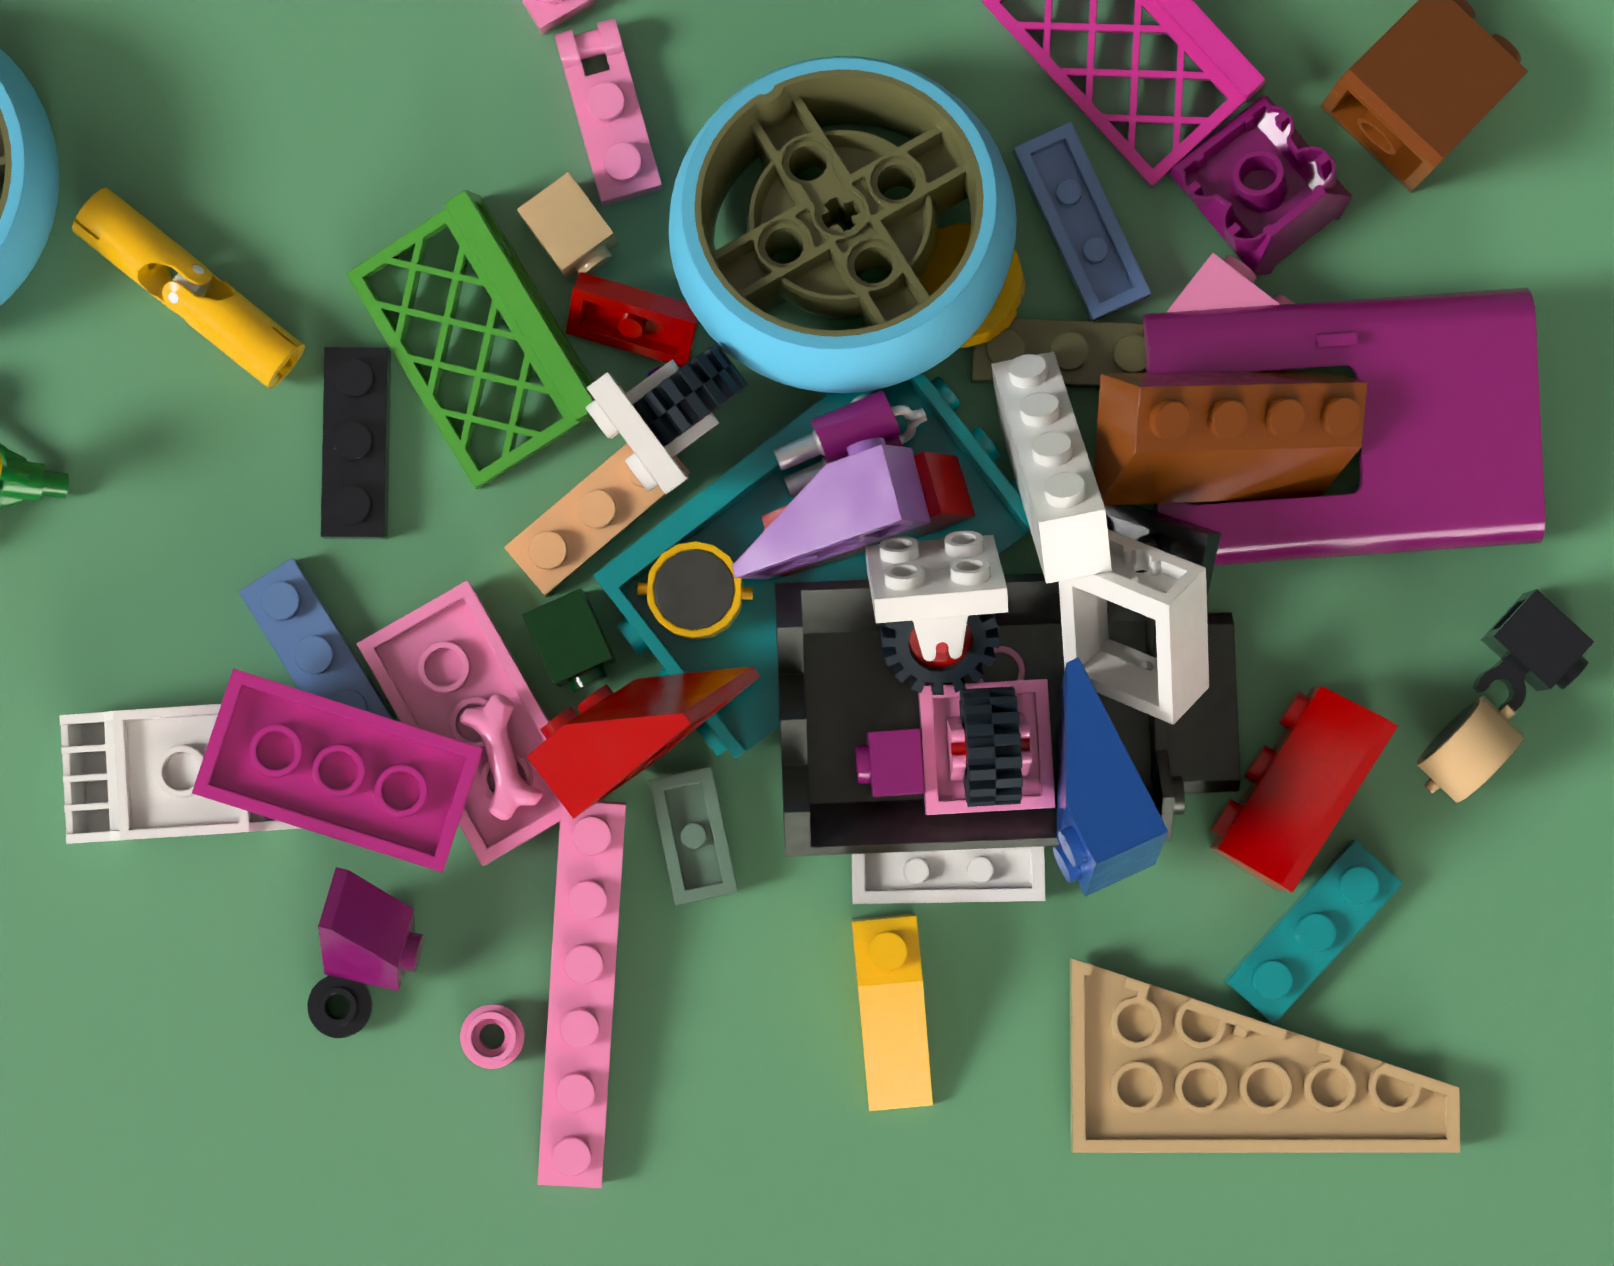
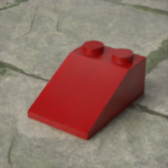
(628, 731)

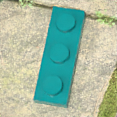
(1313, 931)

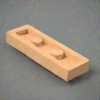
(583, 522)

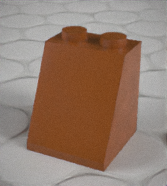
(1423, 87)

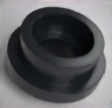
(360, 1007)

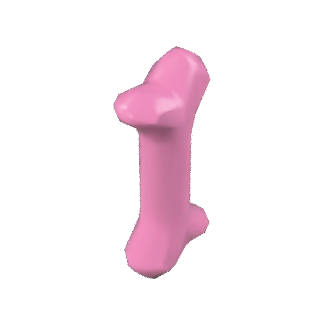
(492, 727)

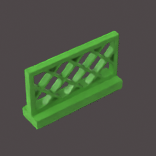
(523, 311)

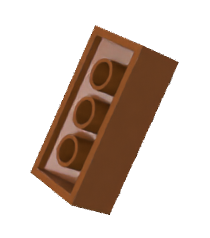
(1224, 434)

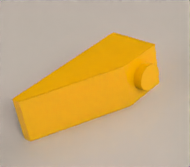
(892, 1011)

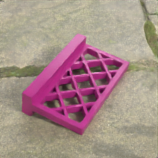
(1194, 36)

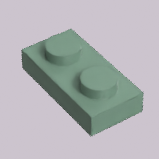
(693, 836)

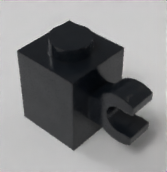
(1535, 647)

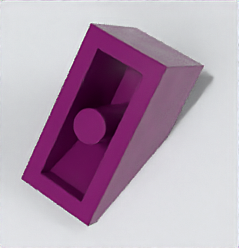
(367, 933)

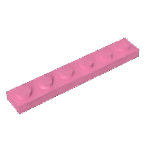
(581, 996)

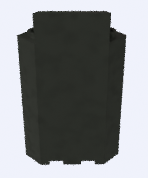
(840, 688)

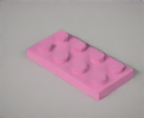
(454, 661)

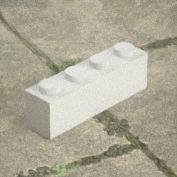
(1051, 467)

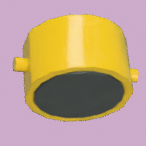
(694, 591)

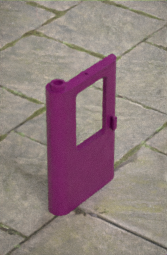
(1445, 427)

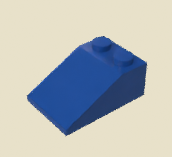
(1103, 808)

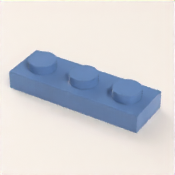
(1081, 222)
(310, 639)

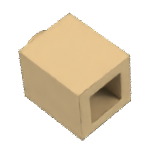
(569, 228)

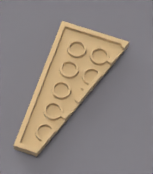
(1202, 1079)

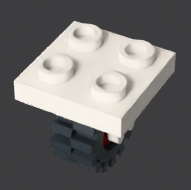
(665, 413)
(937, 606)

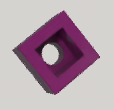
(891, 762)

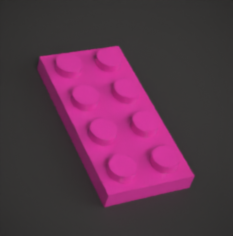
(337, 770)

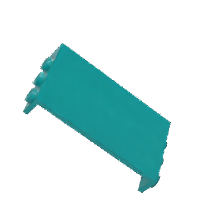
(731, 519)

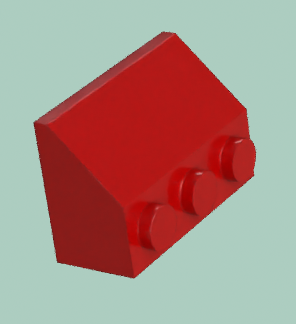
(1300, 786)

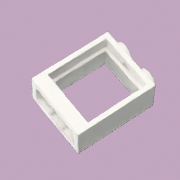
(1168, 592)

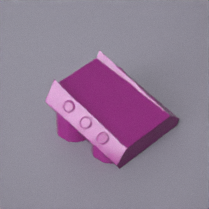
(1262, 185)

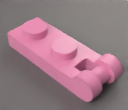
(609, 115)

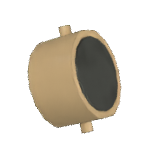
(1470, 749)

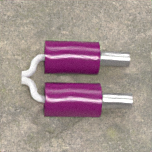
(833, 432)

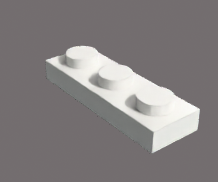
(949, 876)

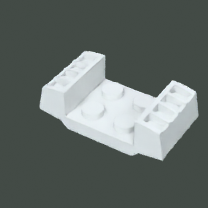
(136, 777)

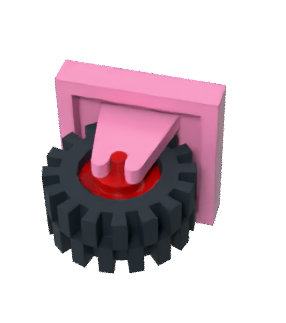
(987, 747)

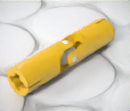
(194, 293)

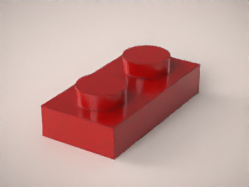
(632, 319)

